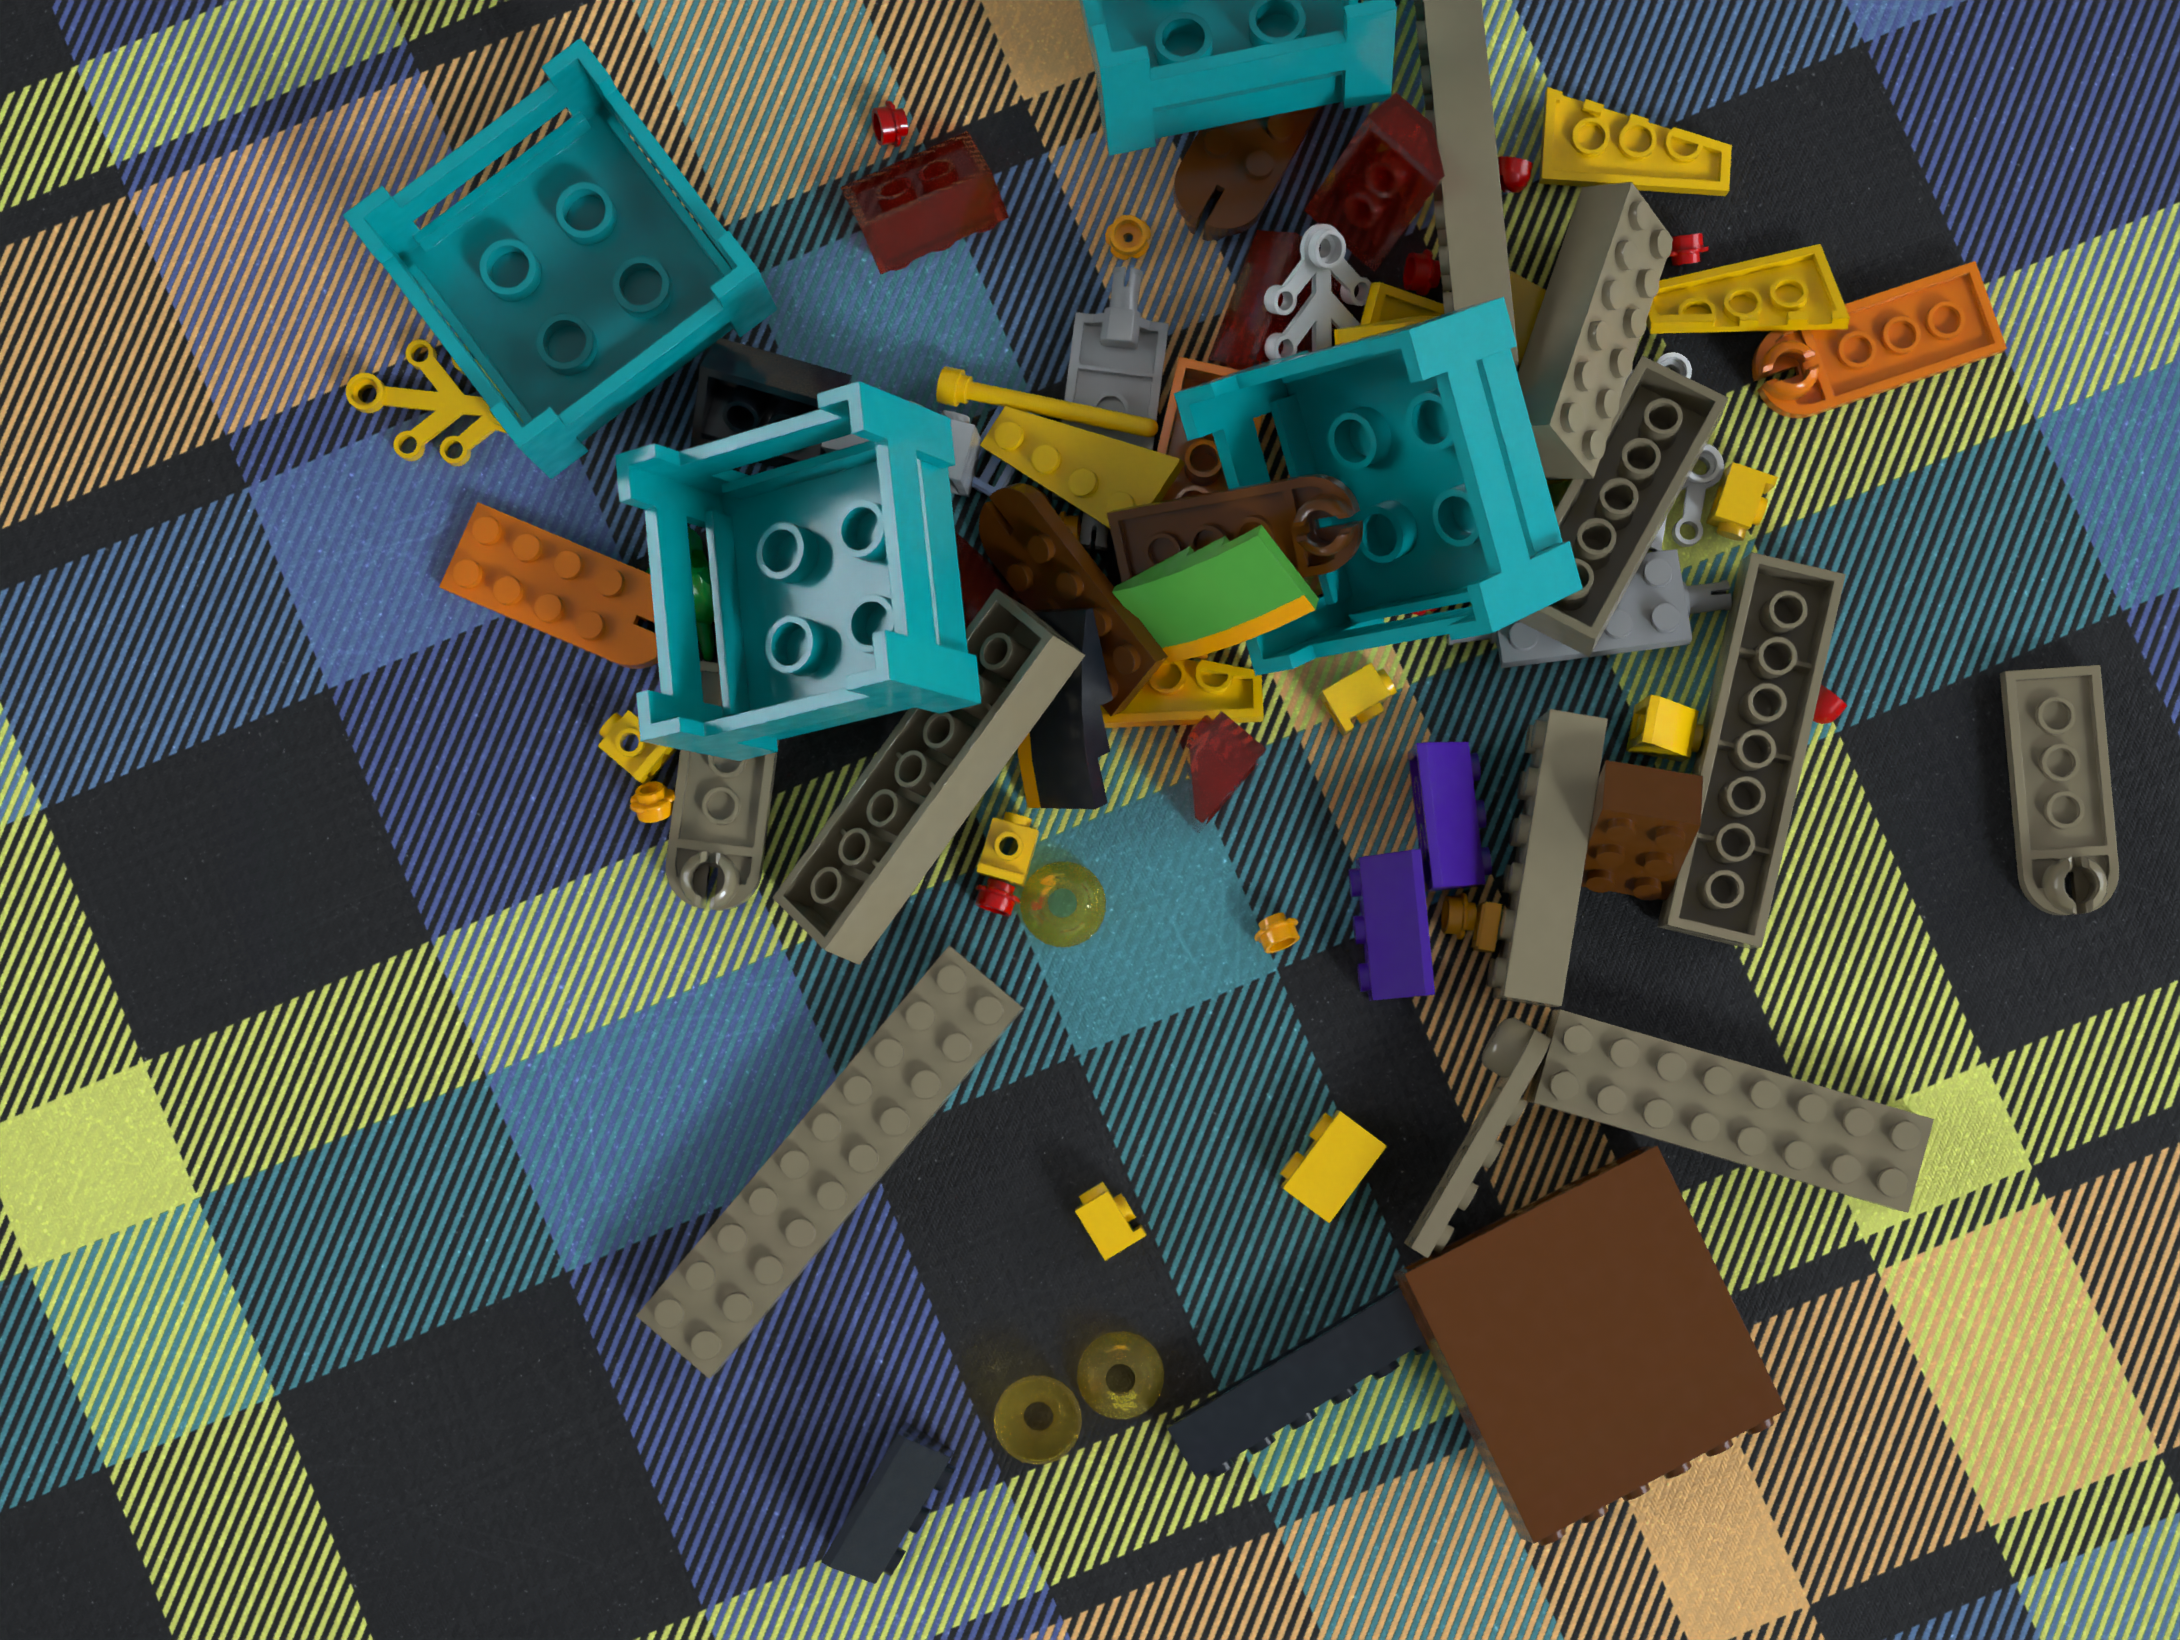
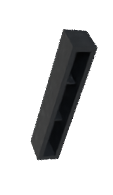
(1297, 1383)

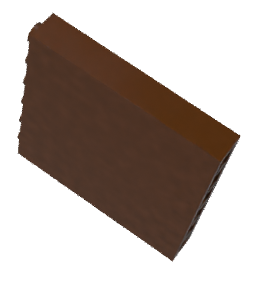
(1590, 1345)

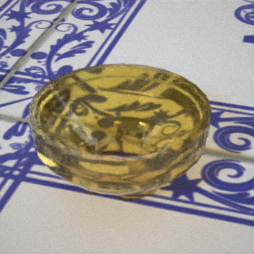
(1063, 930)
(1125, 1349)
(1037, 1445)

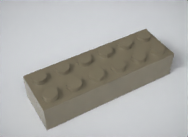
(1591, 326)
(1617, 514)
(1548, 858)

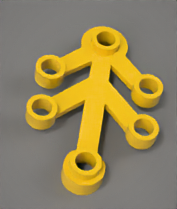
(447, 405)

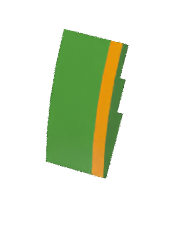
(1217, 595)

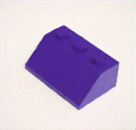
(1448, 815)
(1392, 925)

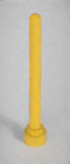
(957, 388)

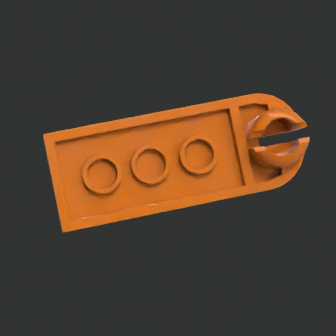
(1888, 344)
(554, 587)

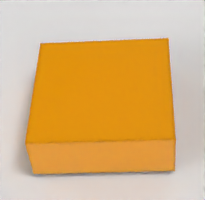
(1486, 927)

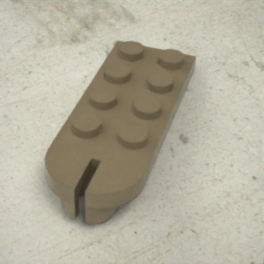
(2060, 787)
(719, 820)
(1515, 1055)

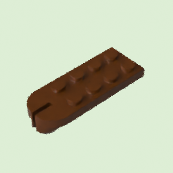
(1242, 163)
(1284, 508)
(1056, 572)

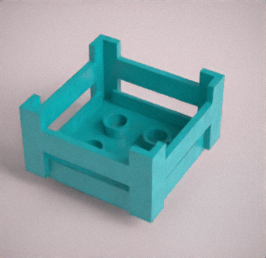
(1232, 61)
(567, 265)
(1443, 474)
(822, 576)

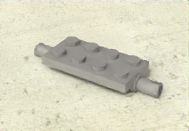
(1118, 368)
(1649, 617)

